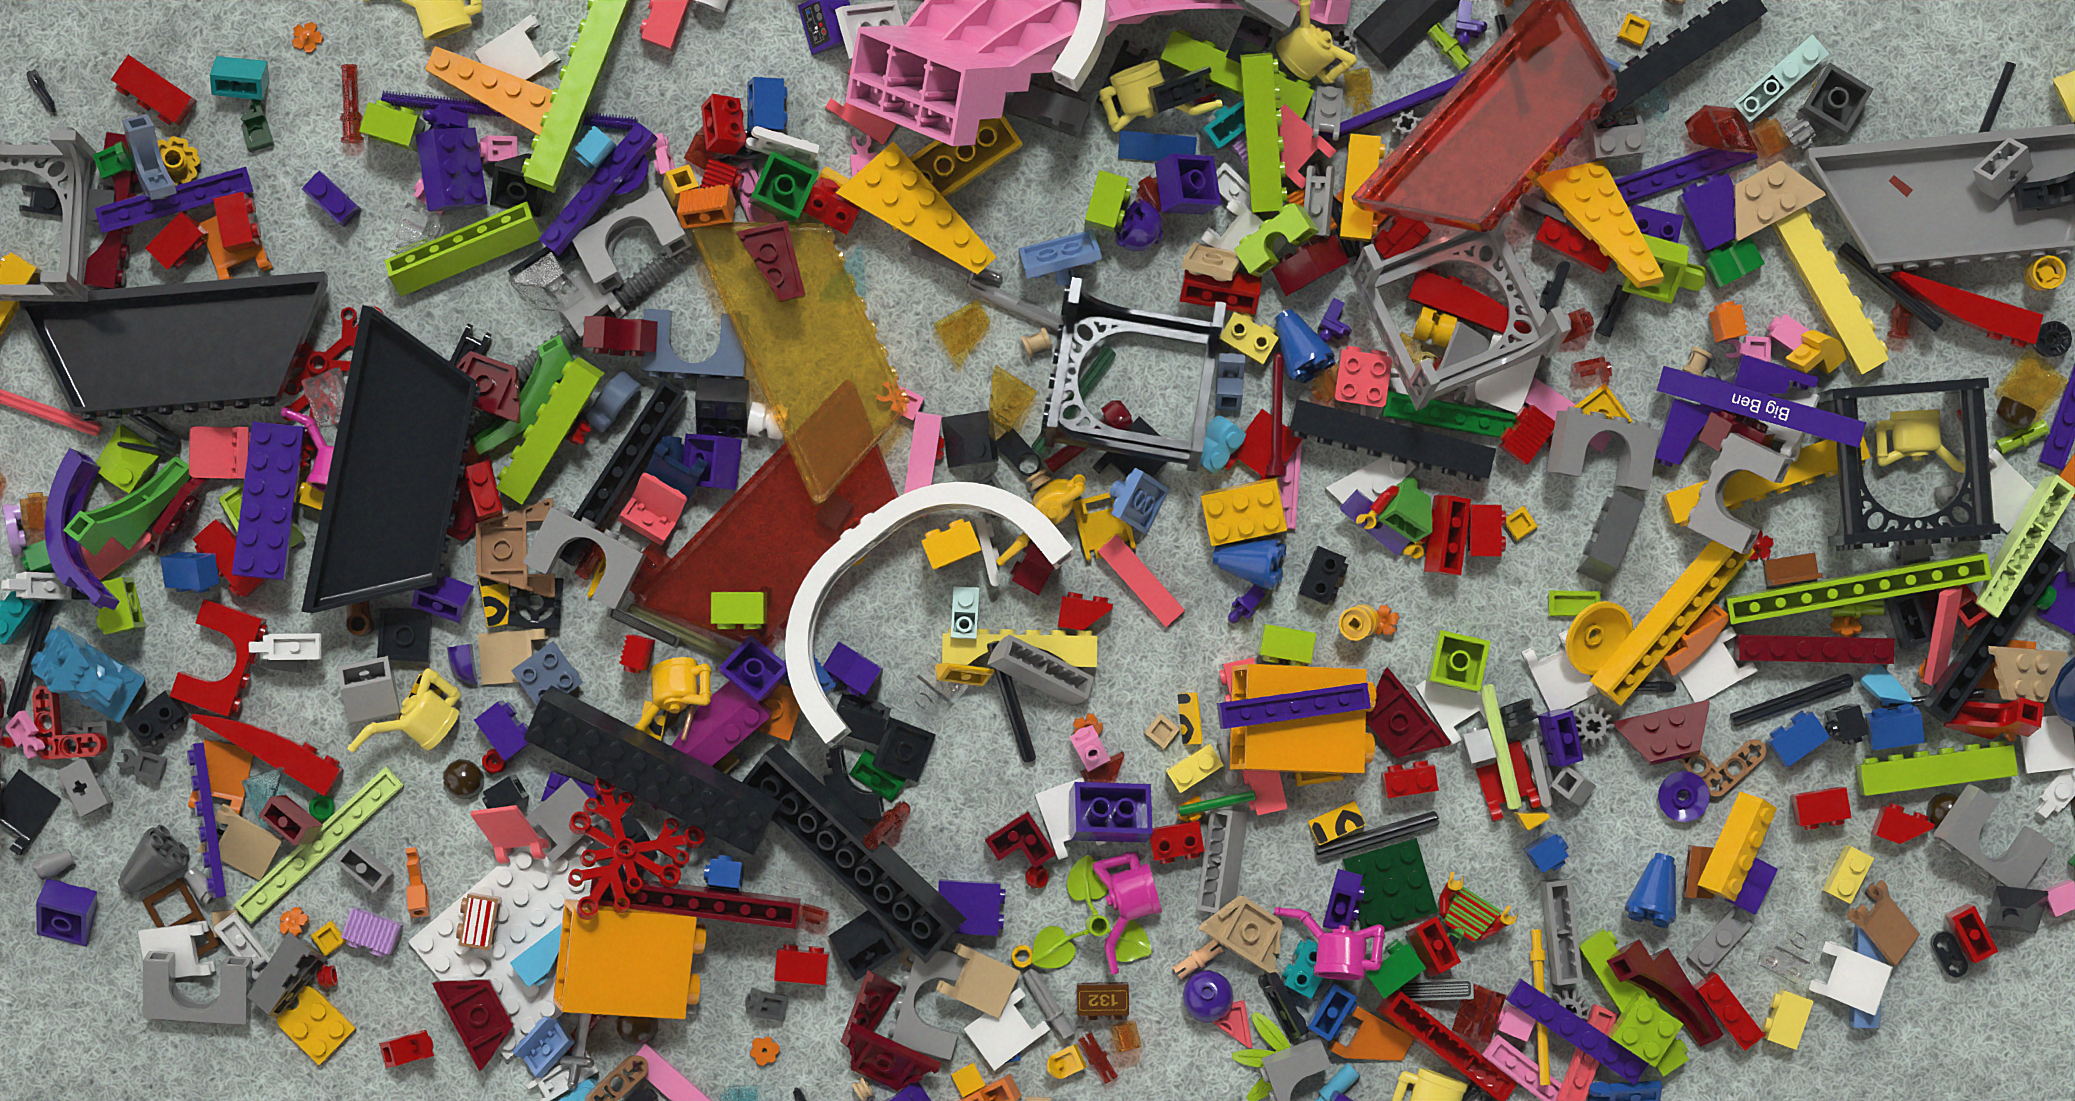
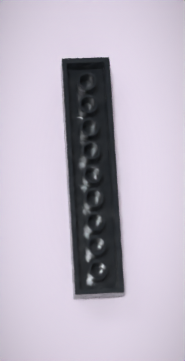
(652, 770)
(836, 842)

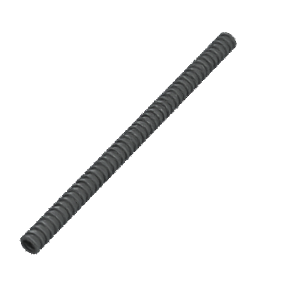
(624, 294)

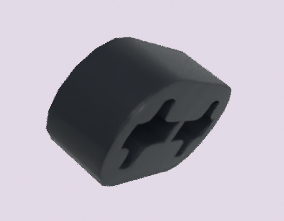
(1954, 950)

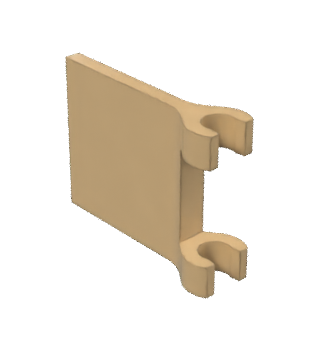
(504, 651)
(245, 844)
(982, 982)

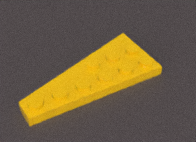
(907, 200)
(1600, 213)

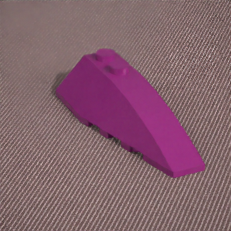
(722, 724)

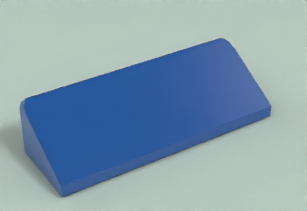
(1153, 146)

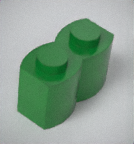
(1732, 263)

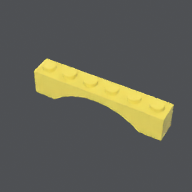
(1074, 650)

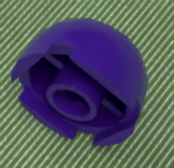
(1141, 227)
(1208, 996)

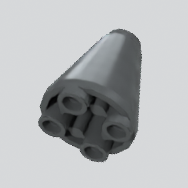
(152, 860)

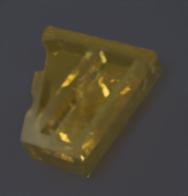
(962, 329)
(1008, 398)

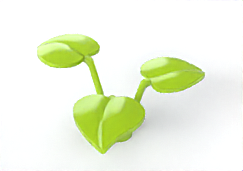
(1055, 950)

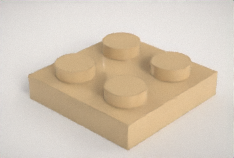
(1211, 261)

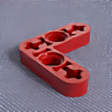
(57, 740)

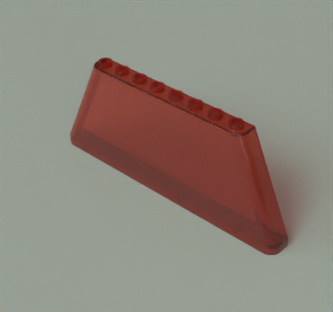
(1497, 125)
(764, 543)

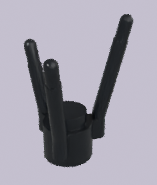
(165, 438)

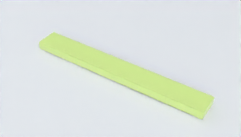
(307, 856)

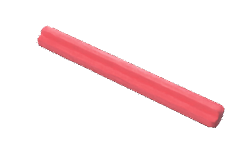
(49, 413)

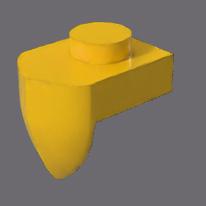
(1065, 1062)

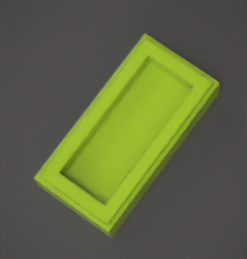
(1570, 602)

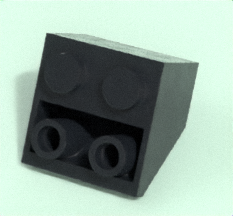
(722, 407)
(1913, 617)
(863, 944)

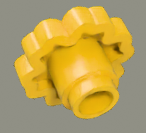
(187, 156)

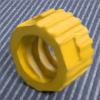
(1014, 958)

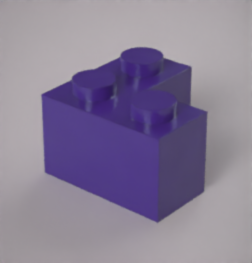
(852, 668)

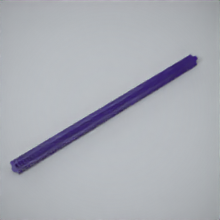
(480, 108)

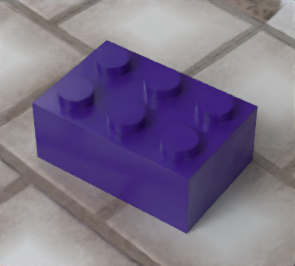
(451, 169)
(1110, 812)

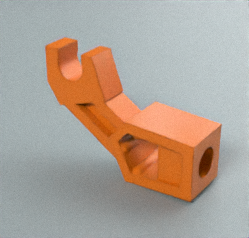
(416, 892)

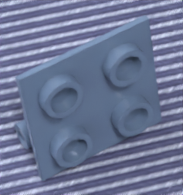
(546, 669)

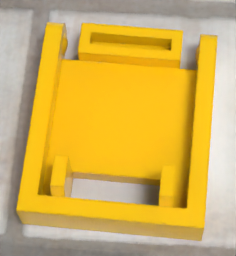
(1099, 526)

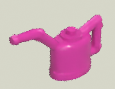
(320, 470)
(1130, 893)
(1343, 951)

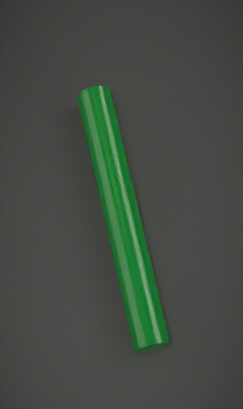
(1217, 803)

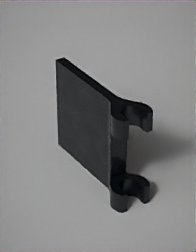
(1126, 463)
(25, 808)

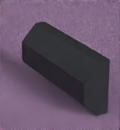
(1399, 25)

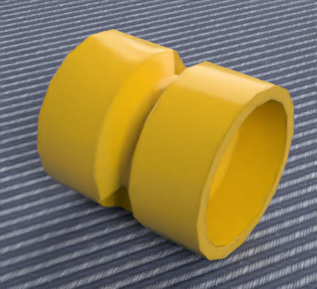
(2045, 273)
(1434, 327)
(1358, 622)

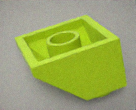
(126, 466)

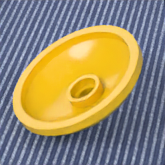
(1597, 635)

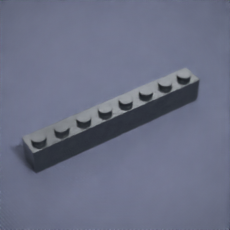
(1680, 51)
(1391, 439)
(625, 463)
(1973, 657)

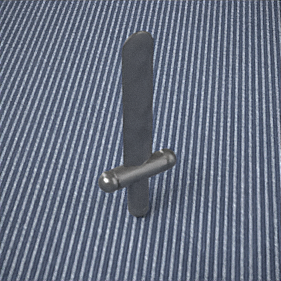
(922, 251)
(577, 1059)

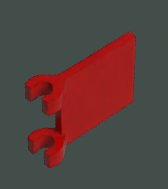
(1257, 445)
(1492, 784)

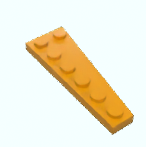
(501, 92)

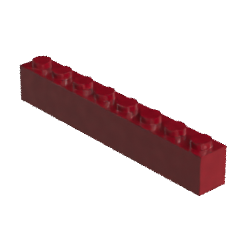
(709, 903)

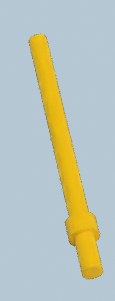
(1538, 955)

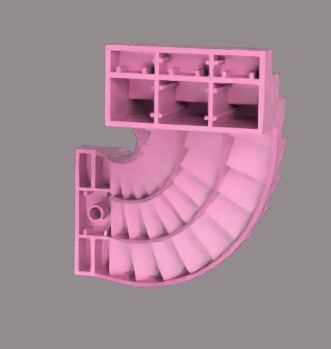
(966, 54)

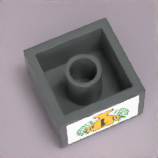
(1835, 99)

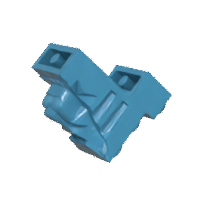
(86, 673)

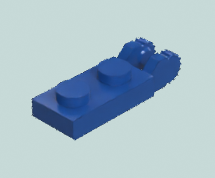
(1625, 1091)

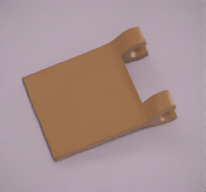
(1885, 924)

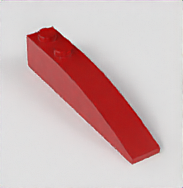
(1461, 301)
(1975, 311)
(279, 751)
(1446, 1045)

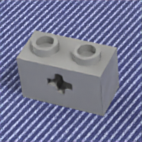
(2003, 168)
(95, 794)

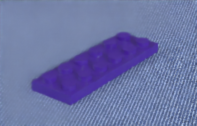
(268, 501)

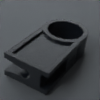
(1014, 447)

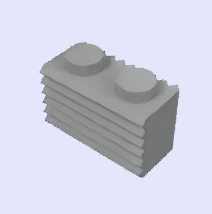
(364, 866)

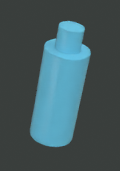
(1340, 1081)

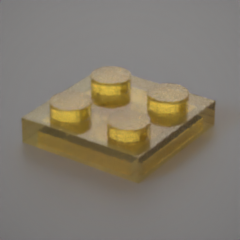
(2032, 383)

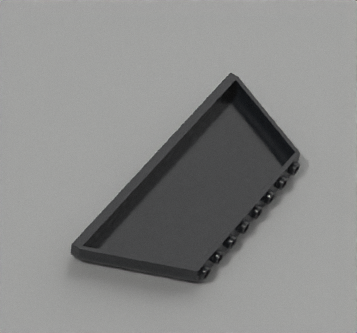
(177, 344)
(390, 469)

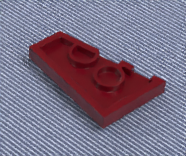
(775, 258)
(871, 1003)

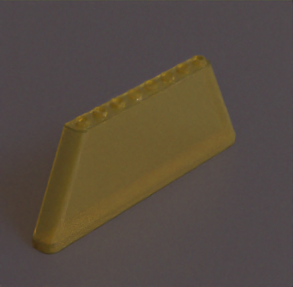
(809, 354)

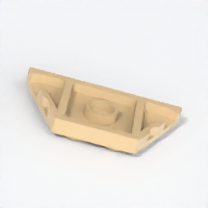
(1770, 197)
(2026, 672)
(1247, 932)

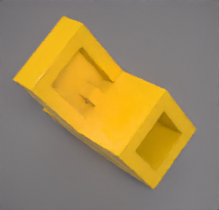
(1818, 352)

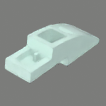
(1781, 78)

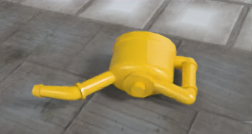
(1053, 501)
(676, 687)

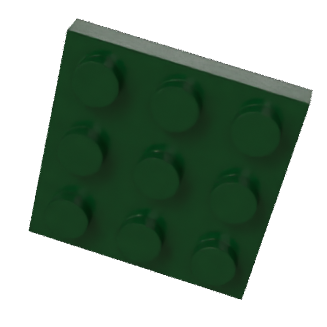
(1393, 883)

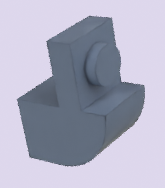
(1230, 381)

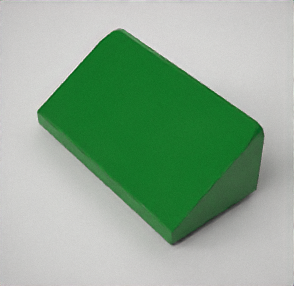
(875, 777)

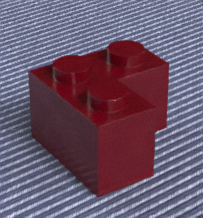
(1309, 263)
(619, 335)
(1725, 422)
(1033, 570)
(1022, 833)

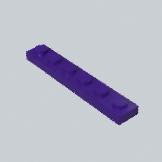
(598, 188)
(187, 196)
(1293, 705)
(204, 809)
(1577, 1031)

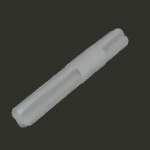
(1016, 304)

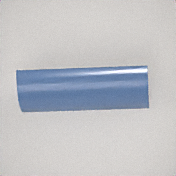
(1865, 946)

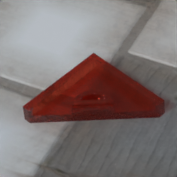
(1106, 772)

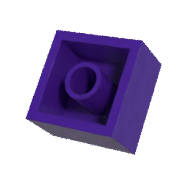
(1188, 184)

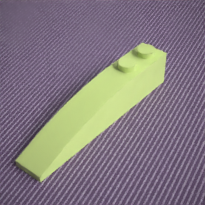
(2024, 542)

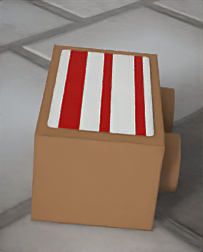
(479, 921)

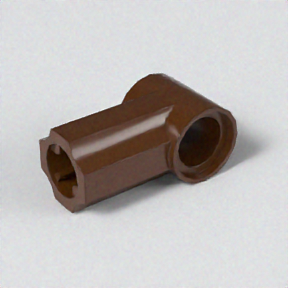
(357, 611)

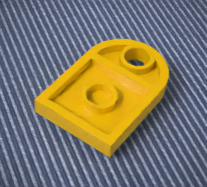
(315, 1024)

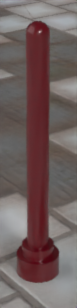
(1276, 465)

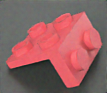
(1363, 377)
(218, 452)
(653, 509)

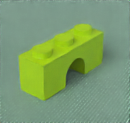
(1257, 249)

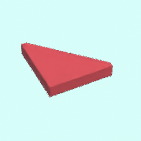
(1237, 1023)

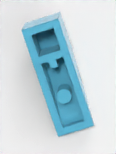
(538, 959)

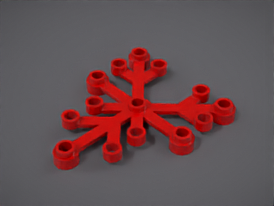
(347, 339)
(609, 873)

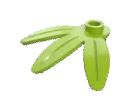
(1252, 1057)

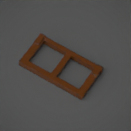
(196, 913)

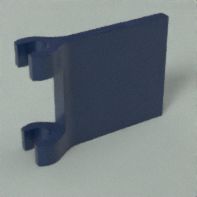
(673, 472)

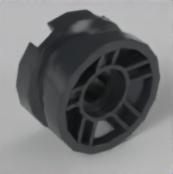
(2057, 330)
(1518, 713)

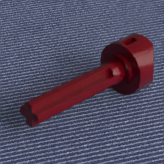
(1115, 416)

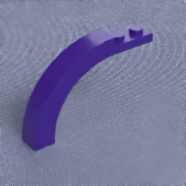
(63, 504)

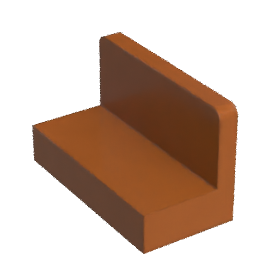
(1791, 569)
(1695, 864)

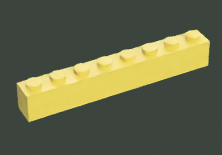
(1830, 291)

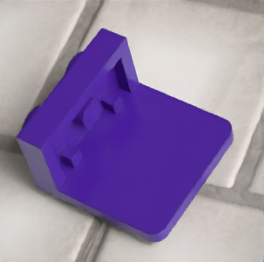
(2063, 608)

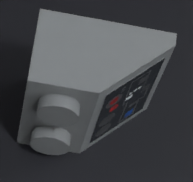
(1618, 136)

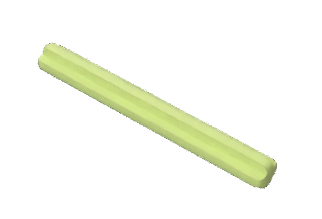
(1501, 747)

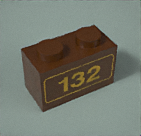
(1103, 999)

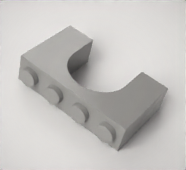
(598, 240)
(1635, 443)
(1710, 514)
(621, 559)
(1961, 833)
(165, 1001)
(910, 1028)
(1291, 1065)

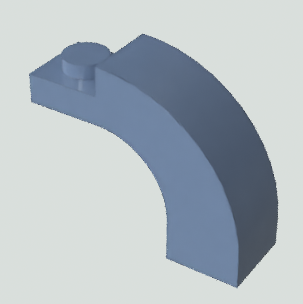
(147, 158)

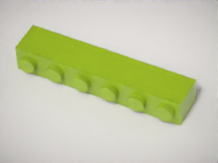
(1190, 55)
(1262, 132)
(463, 249)
(549, 430)
(1937, 769)
(1597, 950)

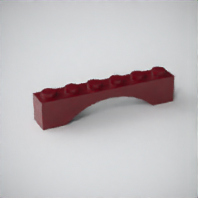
(106, 264)
(1814, 649)

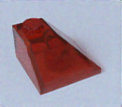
(1720, 129)

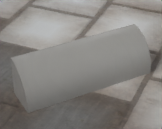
(1275, 12)
(1041, 670)
(1222, 859)
(1561, 931)

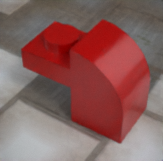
(1969, 612)
(407, 1048)

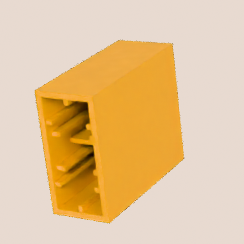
(1308, 744)
(627, 963)

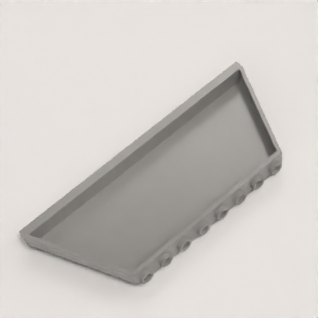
(1945, 212)

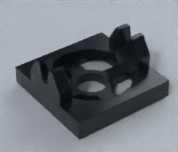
(551, 622)

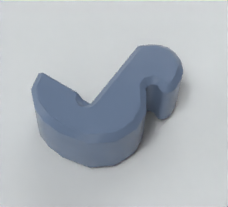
(612, 401)

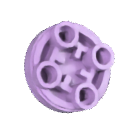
(12, 520)

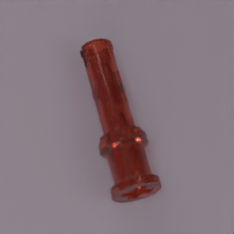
(349, 72)
(1900, 318)

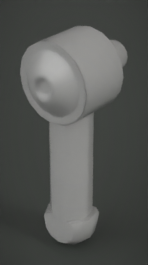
(1230, 778)

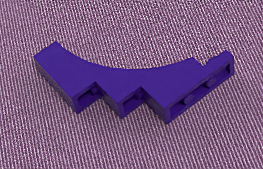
(1687, 418)

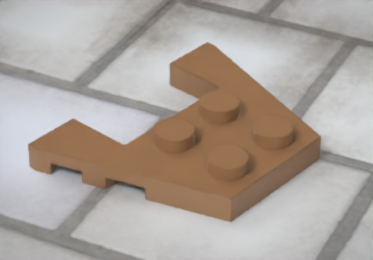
(503, 547)

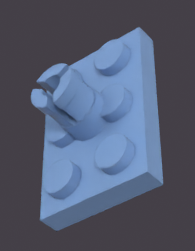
(1060, 256)
(1137, 499)

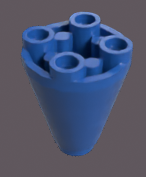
(1301, 347)
(1252, 560)
(1655, 893)

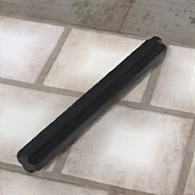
(1891, 287)
(34, 645)
(1791, 699)
(1014, 711)
(1377, 835)

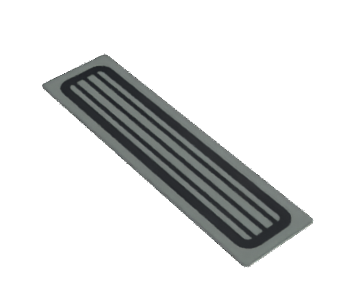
(644, 627)
(1438, 989)

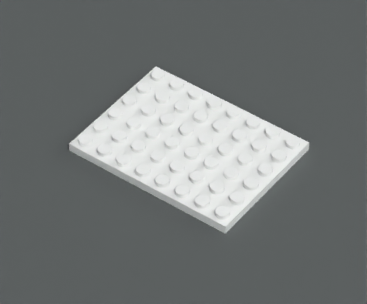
(528, 911)

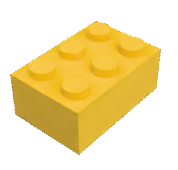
(1244, 511)
(951, 545)

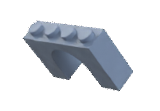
(726, 362)

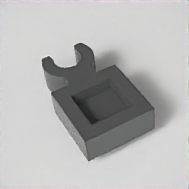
(102, 727)
(146, 764)

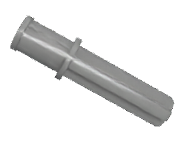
(1048, 1003)

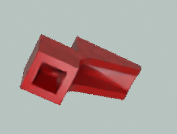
(1991, 719)

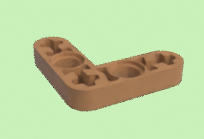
(1712, 772)
(634, 1077)

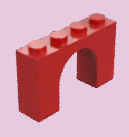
(224, 694)

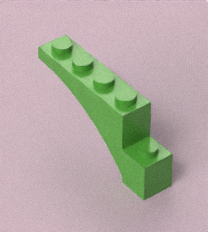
(547, 370)
(131, 515)

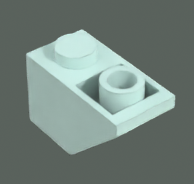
(965, 612)

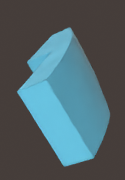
(1885, 687)

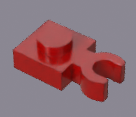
(578, 431)

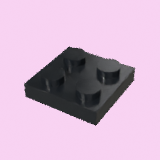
(404, 634)
(903, 749)

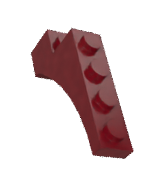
(1666, 981)

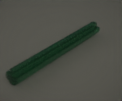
(1084, 386)

